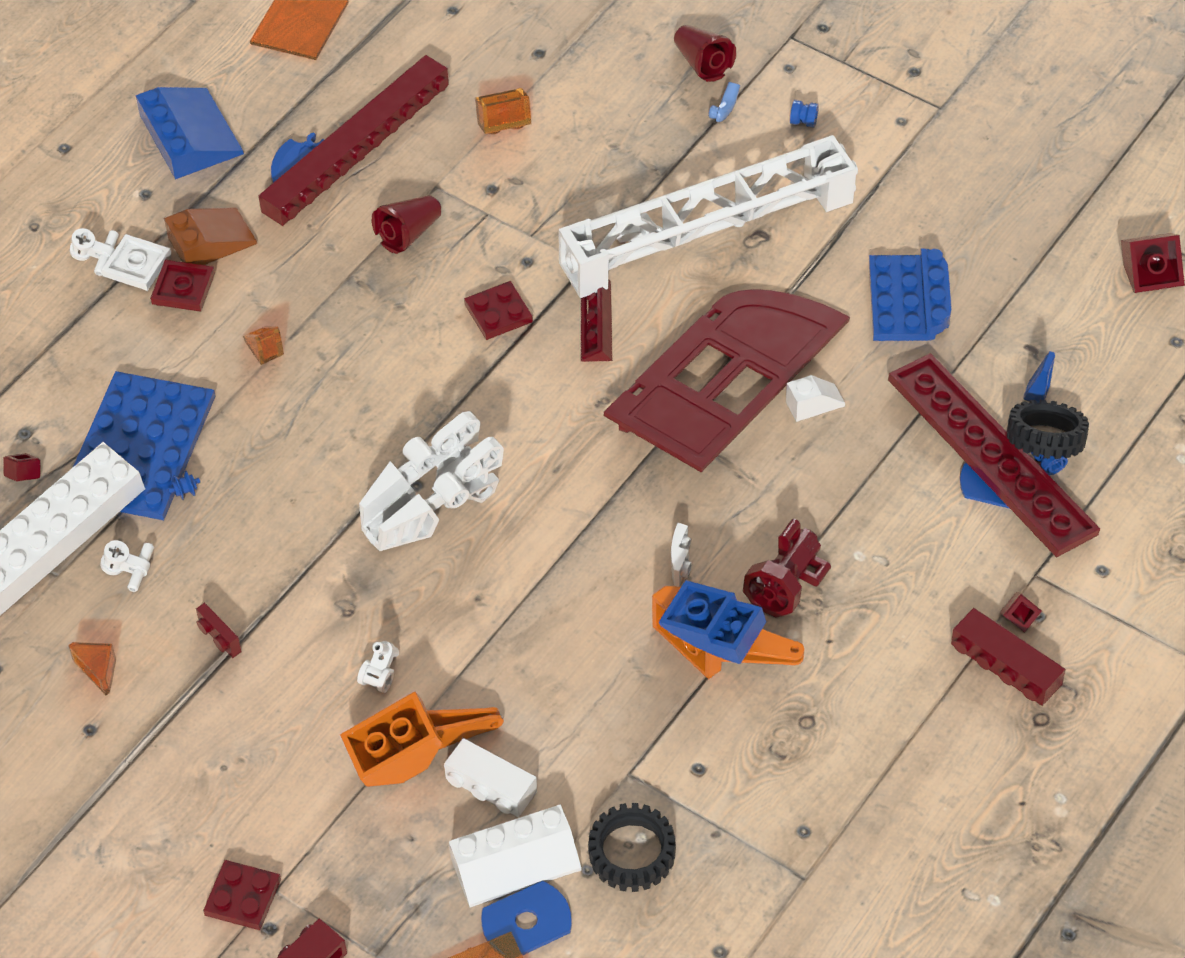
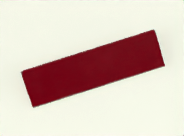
(597, 326)

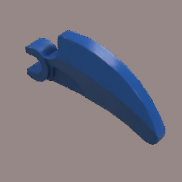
(290, 154)

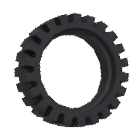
(1043, 442)
(634, 817)

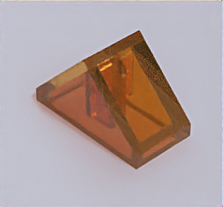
(265, 343)
(96, 661)

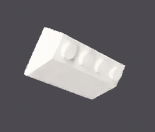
(514, 855)

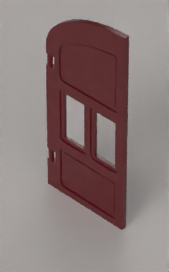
(759, 331)

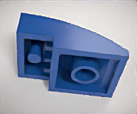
(713, 621)

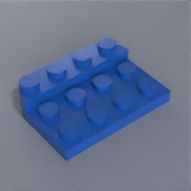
(909, 296)

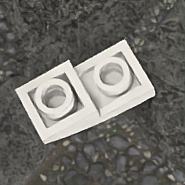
(680, 554)

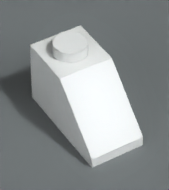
(812, 397)

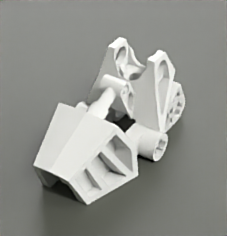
(392, 511)

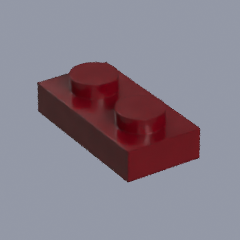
(222, 635)

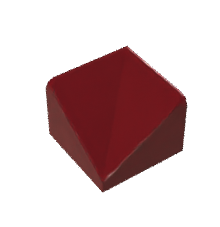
(21, 467)
(1020, 611)

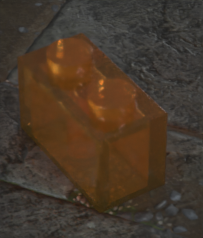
(503, 111)

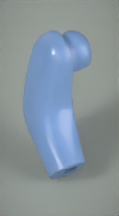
(727, 103)

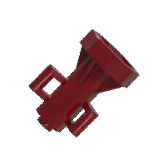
(775, 582)

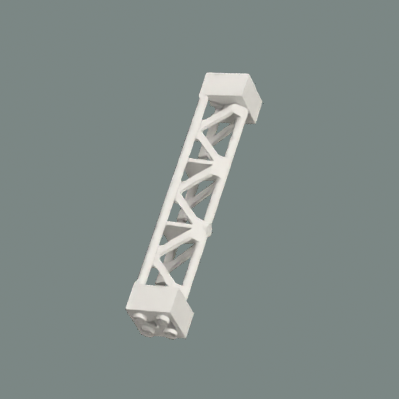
(827, 176)

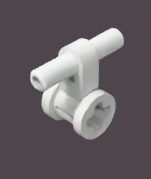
(92, 248)
(126, 562)
(379, 667)

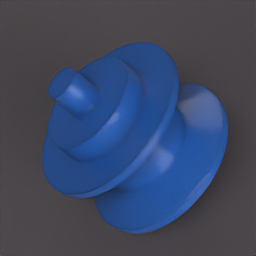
(184, 485)

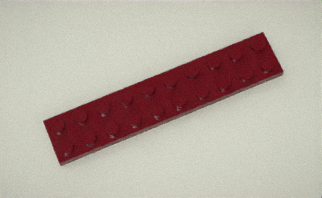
(985, 448)

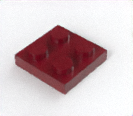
(182, 285)
(498, 310)
(242, 895)

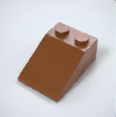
(208, 234)

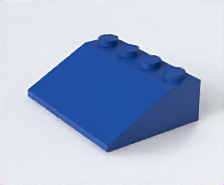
(187, 128)

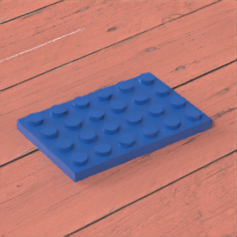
(152, 429)

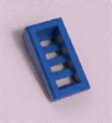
(1041, 380)

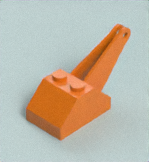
(766, 649)
(407, 737)

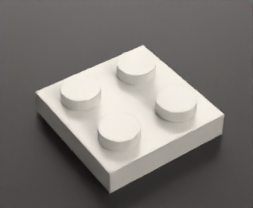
(136, 262)

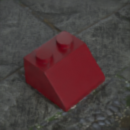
(1153, 262)

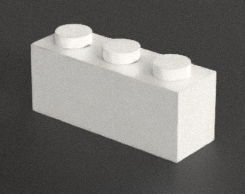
(490, 778)

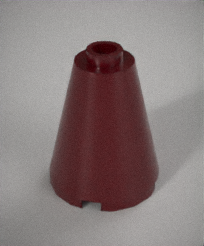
(705, 51)
(404, 221)

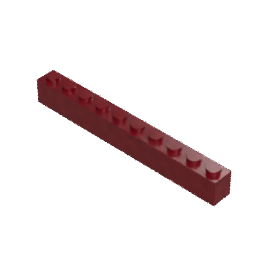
(353, 140)

